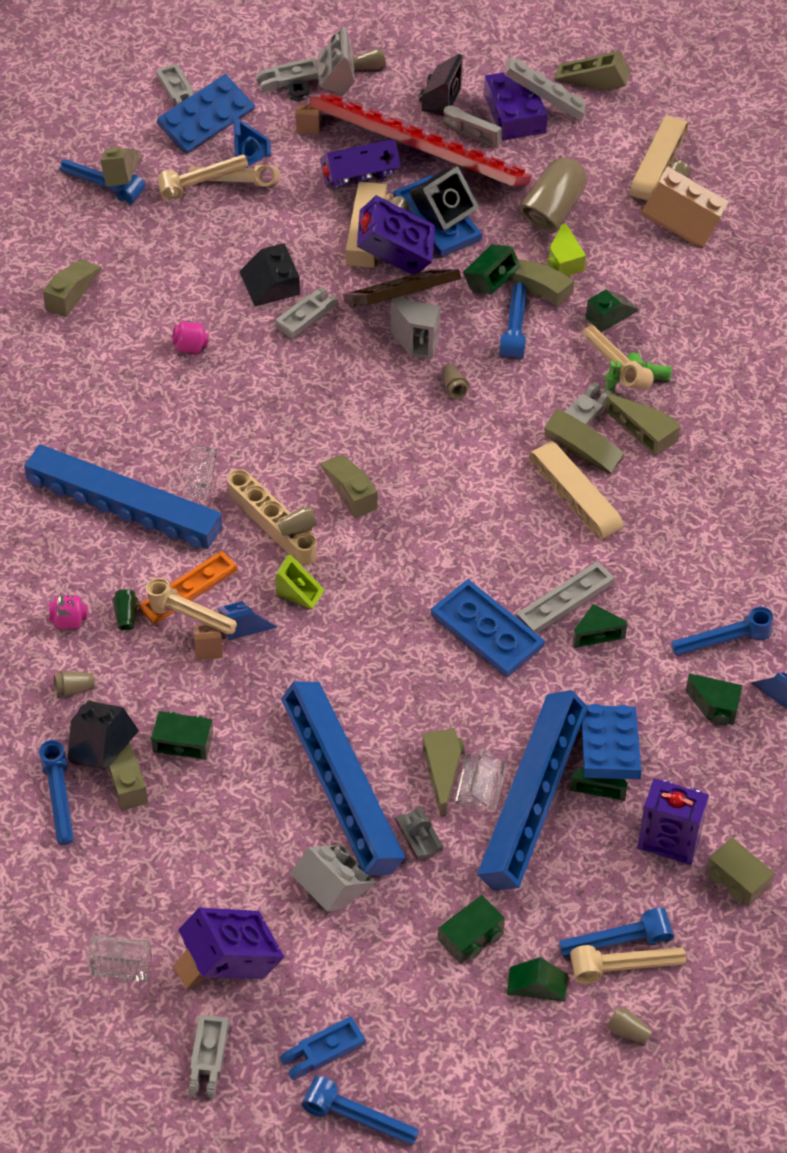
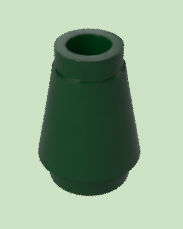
(125, 608)

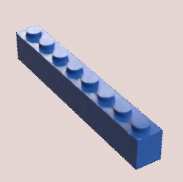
(123, 496)
(342, 778)
(532, 791)

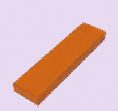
(195, 583)

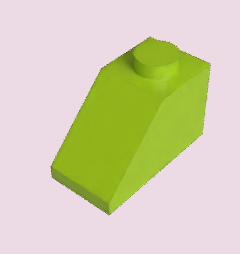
(566, 253)

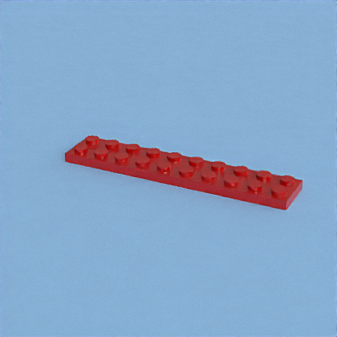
(414, 137)

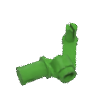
(613, 376)

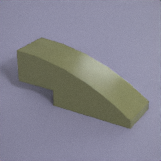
(544, 281)
(582, 441)

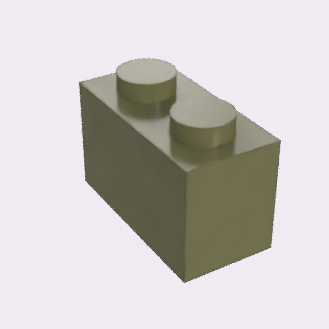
(739, 872)

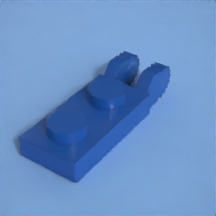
(324, 1047)

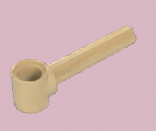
(249, 175)
(173, 185)
(632, 373)
(164, 598)
(590, 964)

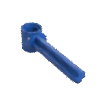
(125, 192)
(513, 341)
(748, 627)
(55, 772)
(653, 927)
(323, 1098)

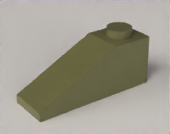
(598, 72)
(119, 165)
(69, 286)
(645, 423)
(351, 485)
(443, 760)
(128, 780)

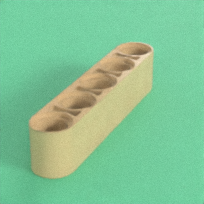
(659, 156)
(576, 489)
(266, 512)

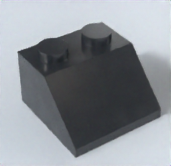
(442, 86)
(444, 198)
(271, 275)
(99, 734)

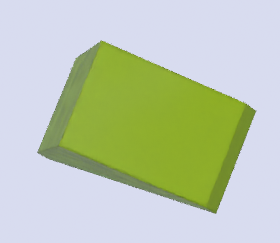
(297, 584)

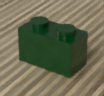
(491, 269)
(182, 735)
(471, 929)

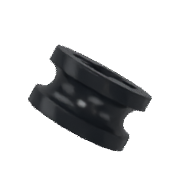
(298, 85)

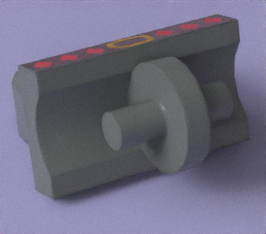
(419, 834)

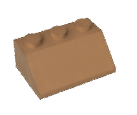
(684, 207)

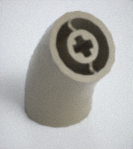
(554, 194)

